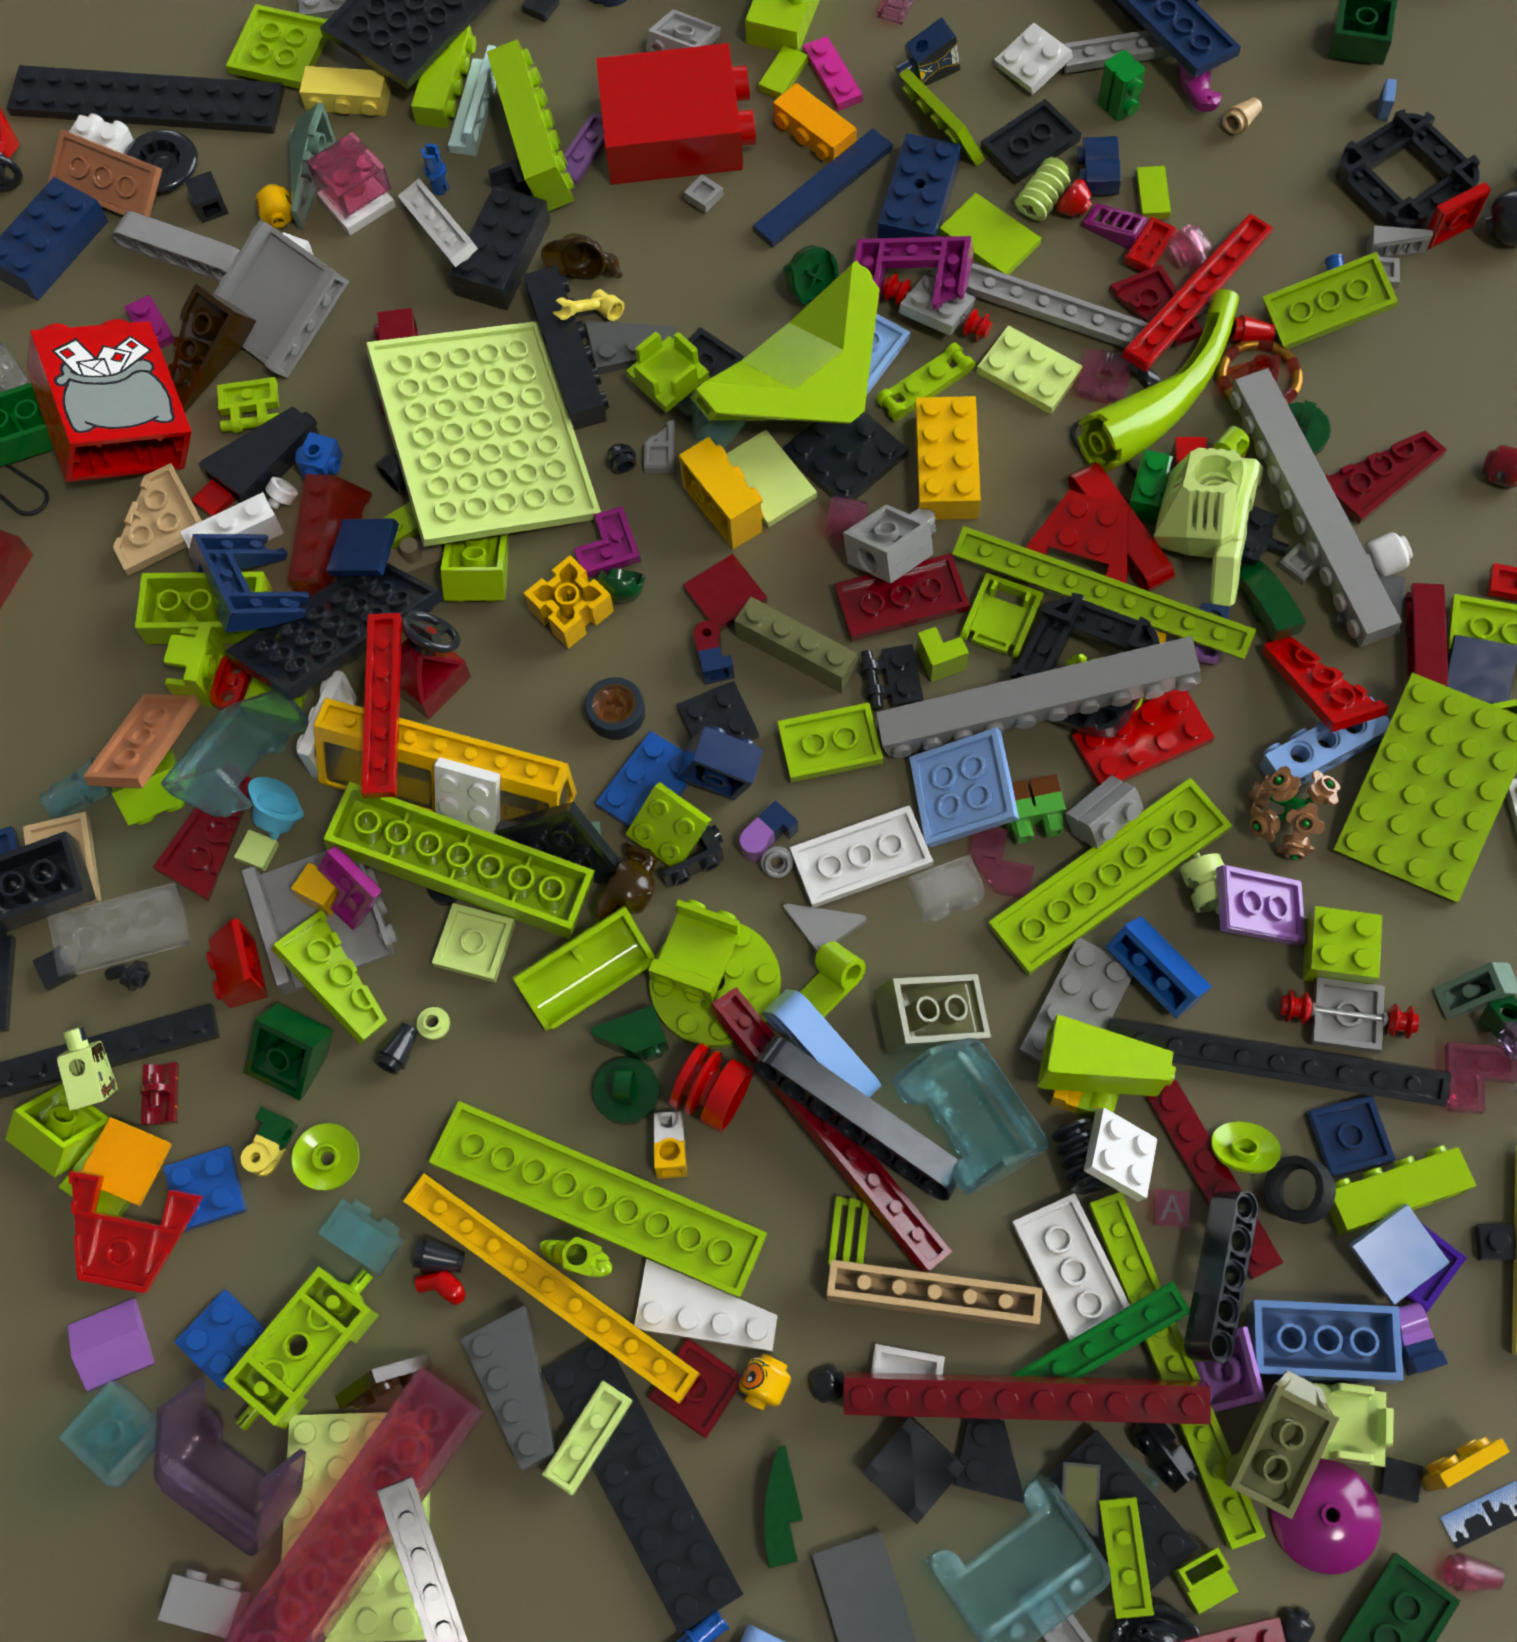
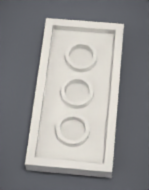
(861, 856)
(1070, 1265)

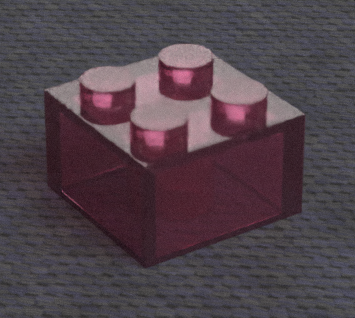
(349, 174)

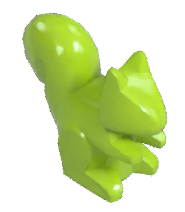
(577, 1256)

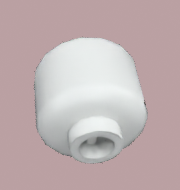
(1389, 554)

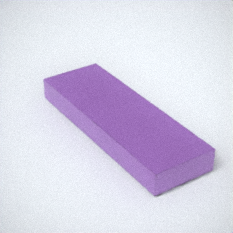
(585, 147)

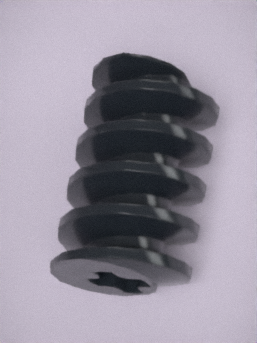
(1075, 1146)

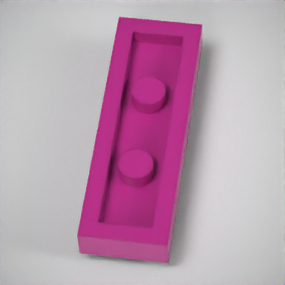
(832, 73)

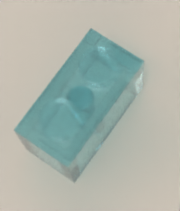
(362, 1236)

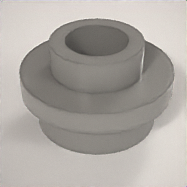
(780, 870)

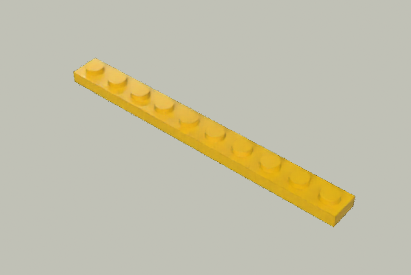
(552, 1288)

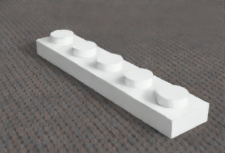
(437, 222)

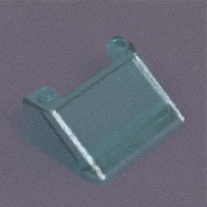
(1029, 1575)

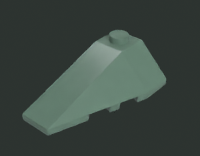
(306, 140)

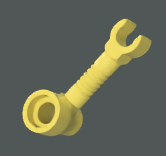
(608, 305)

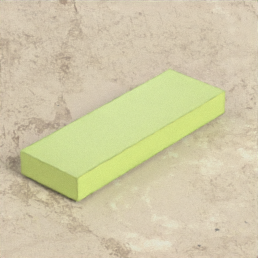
(587, 1438)

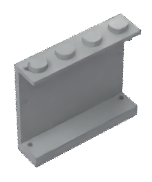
(281, 912)

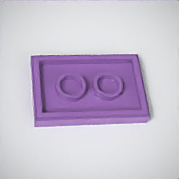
(1260, 905)

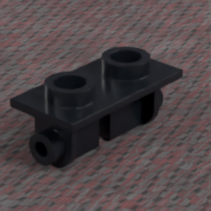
(1173, 1467)

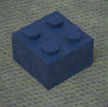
(720, 762)

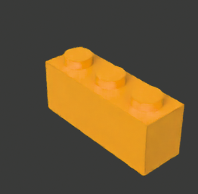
(813, 123)

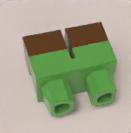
(1037, 804)

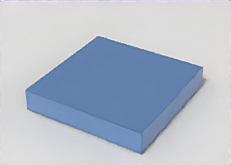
(1399, 1253)

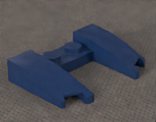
(239, 608)

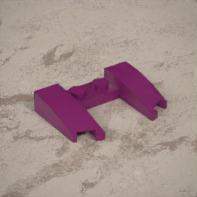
(950, 254)

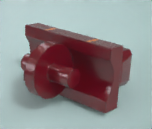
(159, 1094)

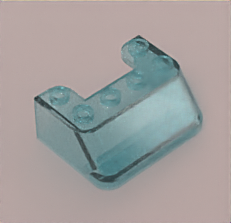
(976, 1110)

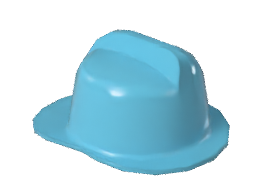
(274, 806)

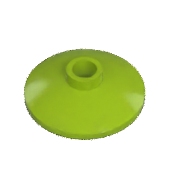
(314, 1146)
(1245, 1147)

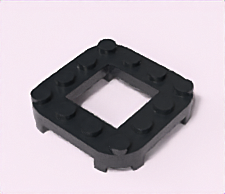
(1430, 145)
(1096, 623)

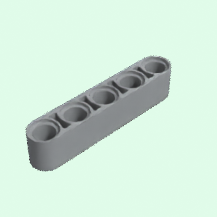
(174, 245)

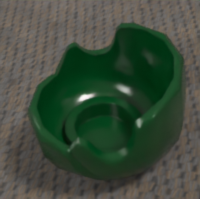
(622, 584)

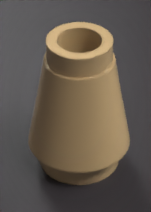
(1241, 115)

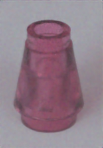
(1471, 1574)

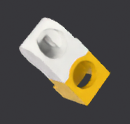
(669, 1145)

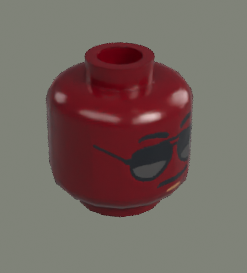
(1501, 466)

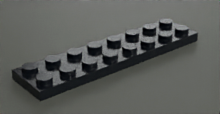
(648, 1494)

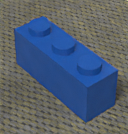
(1158, 966)

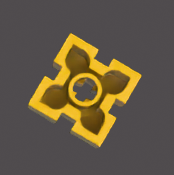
(569, 602)

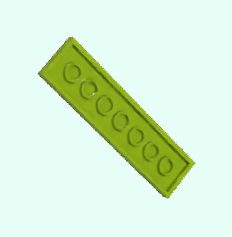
(1109, 876)

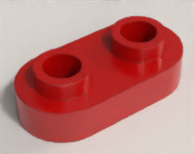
(227, 684)

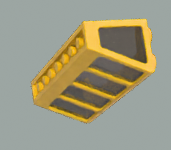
(526, 779)

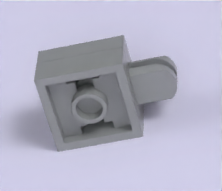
(890, 542)

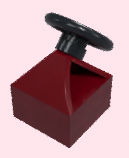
(429, 667)

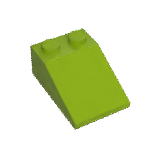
(475, 569)

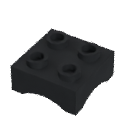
(914, 1469)

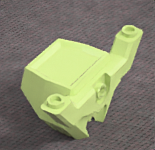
(1208, 513)

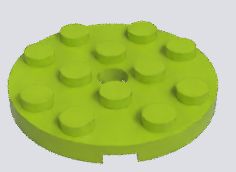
(750, 969)

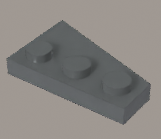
(615, 343)

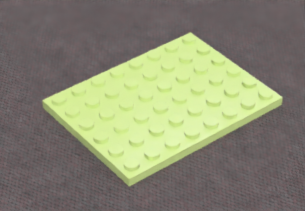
(481, 432)

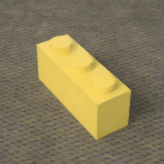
(346, 90)

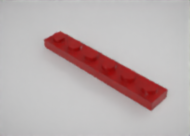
(381, 706)

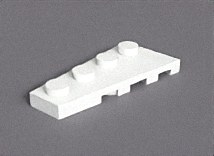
(692, 1310)

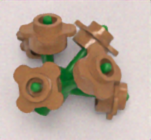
(1298, 811)

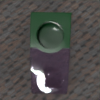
(1502, 1024)

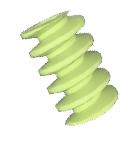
(1043, 189)

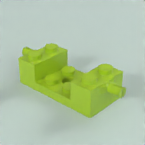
(328, 1318)

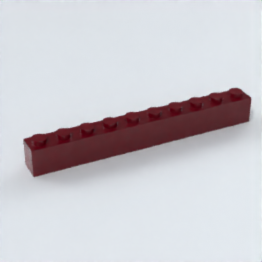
(1027, 1398)

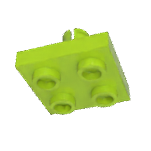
(668, 825)

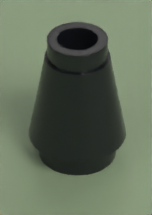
(396, 1049)
(437, 1257)

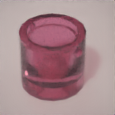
(844, 514)

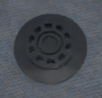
(158, 149)

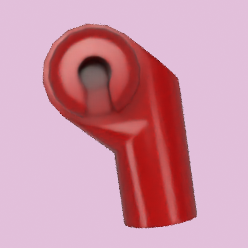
(444, 1284)

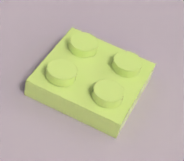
(474, 942)

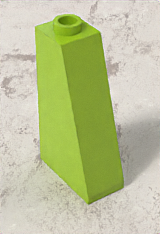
(1101, 1061)

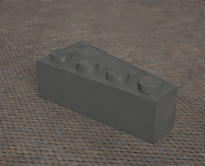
(512, 1379)

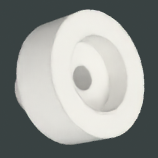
(280, 492)

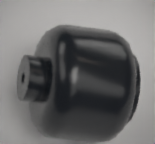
(826, 1383)
(1296, 1624)

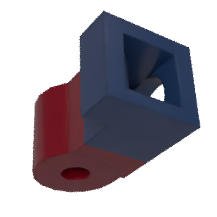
(708, 649)

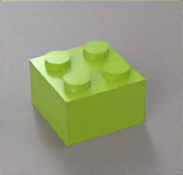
(1342, 945)

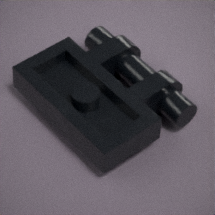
(901, 676)

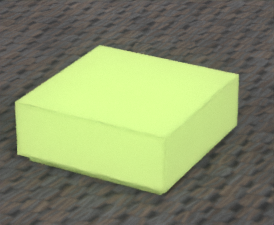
(256, 850)

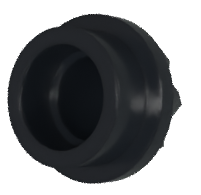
(621, 458)

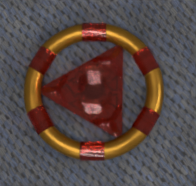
(1259, 363)

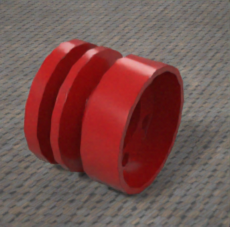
(705, 1084)

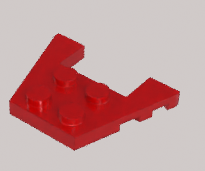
(1087, 530)
(122, 1249)

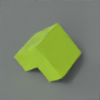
(941, 658)
(1205, 1580)

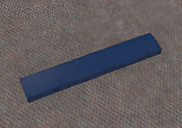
(822, 187)

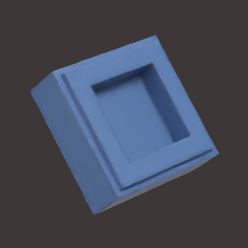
(1386, 99)

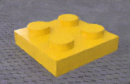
(1471, 1458)

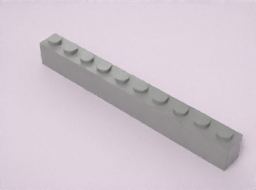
(1314, 508)
(1041, 697)

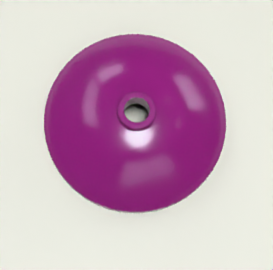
(1327, 1545)

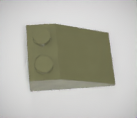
(930, 1012)

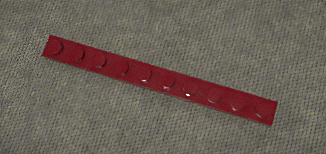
(855, 1164)

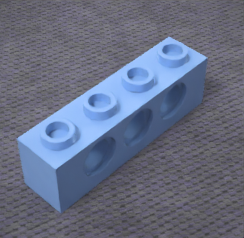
(1317, 758)

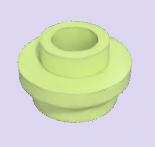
(439, 1030)

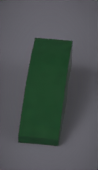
(1270, 601)
(781, 1510)

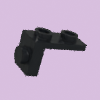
(705, 861)

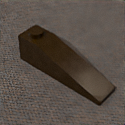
(207, 341)

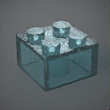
(113, 1434)

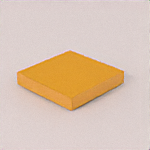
(127, 1160)

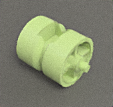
(1202, 877)

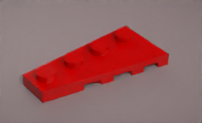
(1322, 687)

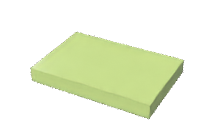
(774, 477)

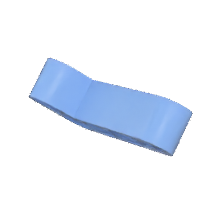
(808, 1029)

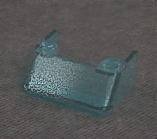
(230, 749)

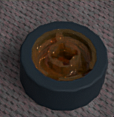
(625, 719)

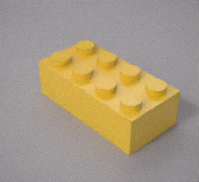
(947, 457)

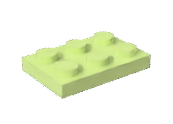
(1029, 369)

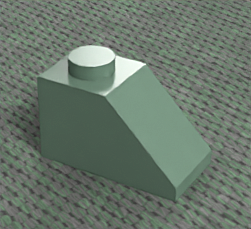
(1476, 989)

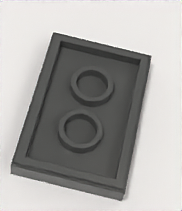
(863, 1592)

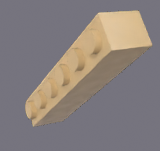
(934, 1294)

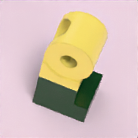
(269, 1143)

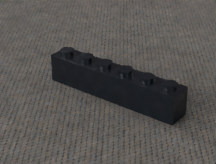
(566, 350)

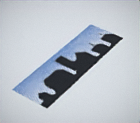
(1482, 1515)

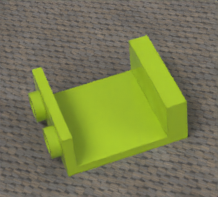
(696, 950)

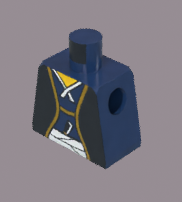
(932, 54)

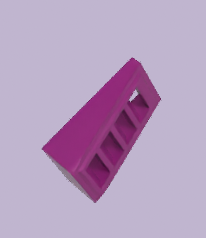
(1119, 235)

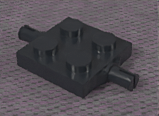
(1260, 535)

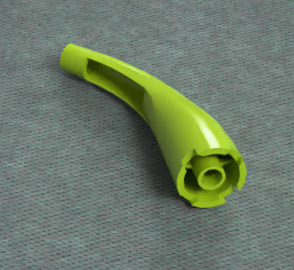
(1137, 421)

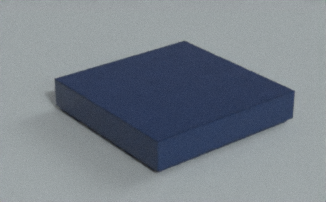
(362, 547)
(1482, 668)
(1350, 1136)

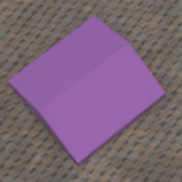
(110, 1345)
(1235, 1381)

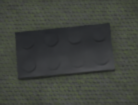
(1163, 1537)

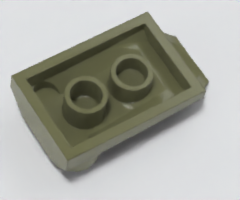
(1283, 1445)

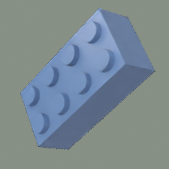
(1326, 1341)

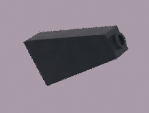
(259, 455)

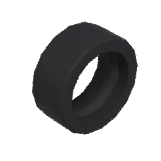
(1324, 1193)

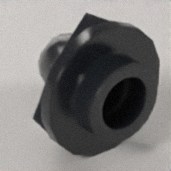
(130, 976)

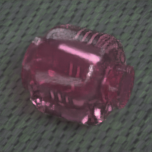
(1190, 246)

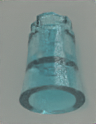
(72, 793)

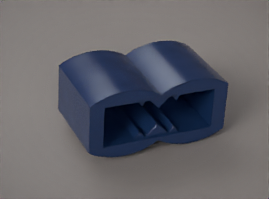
(1100, 164)

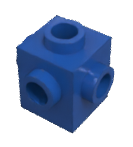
(319, 455)

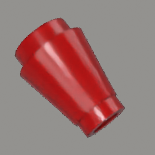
(1249, 329)

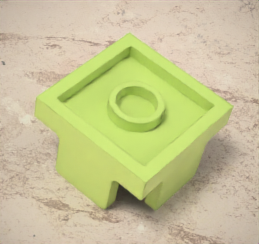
(1362, 1426)

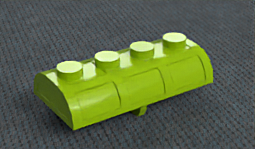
(584, 969)

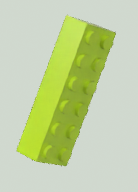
(531, 124)

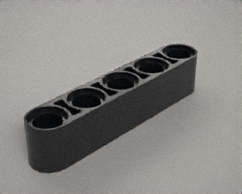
(1221, 1277)

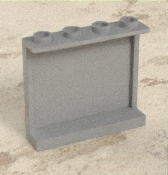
(285, 294)

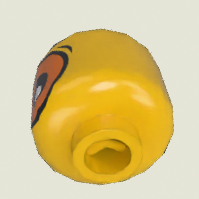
(274, 205)
(765, 1382)

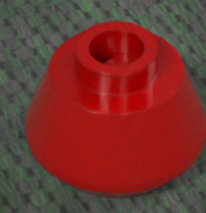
(1075, 199)

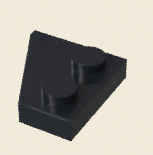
(989, 1460)

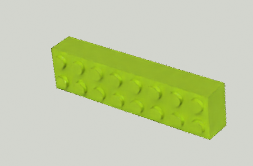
(460, 861)

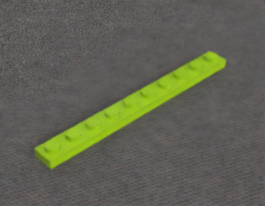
(1104, 591)
(1167, 1351)

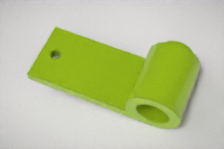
(837, 976)

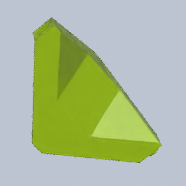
(809, 367)

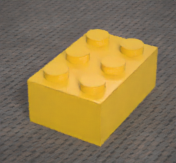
(721, 492)

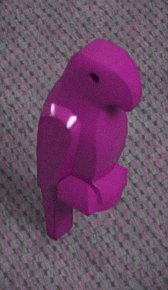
(1198, 90)

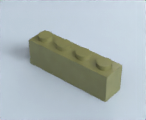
(796, 644)

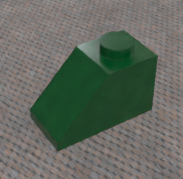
(634, 1035)

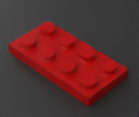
(1153, 736)

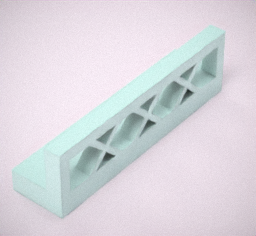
(473, 107)

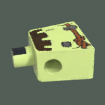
(85, 1082)

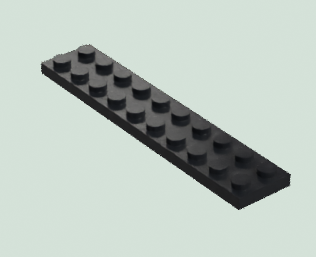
(146, 99)

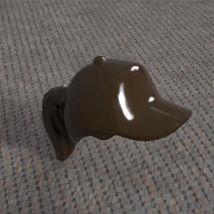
(580, 257)
(631, 883)

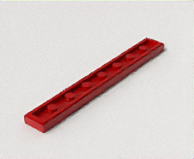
(1197, 292)

